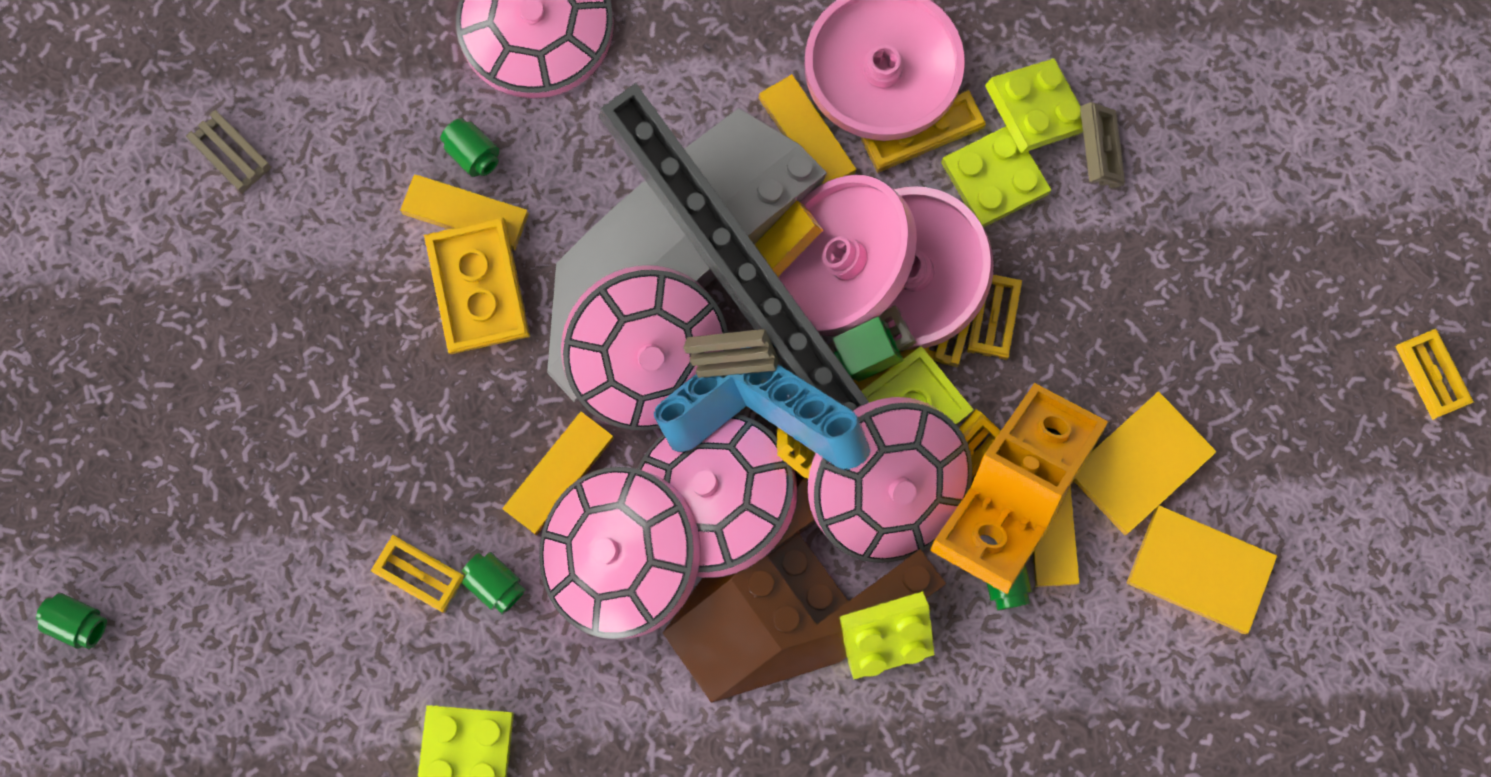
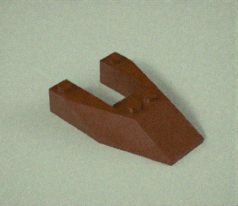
(778, 614)

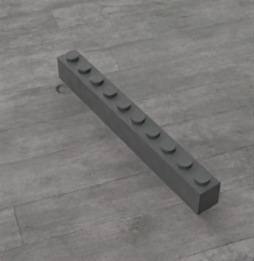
(725, 245)

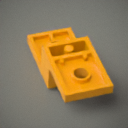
(1019, 487)

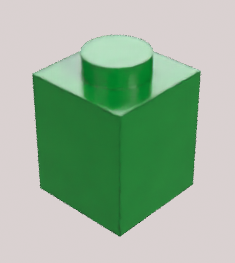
(867, 349)

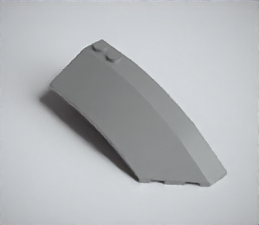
(748, 167)

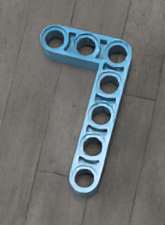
(779, 397)

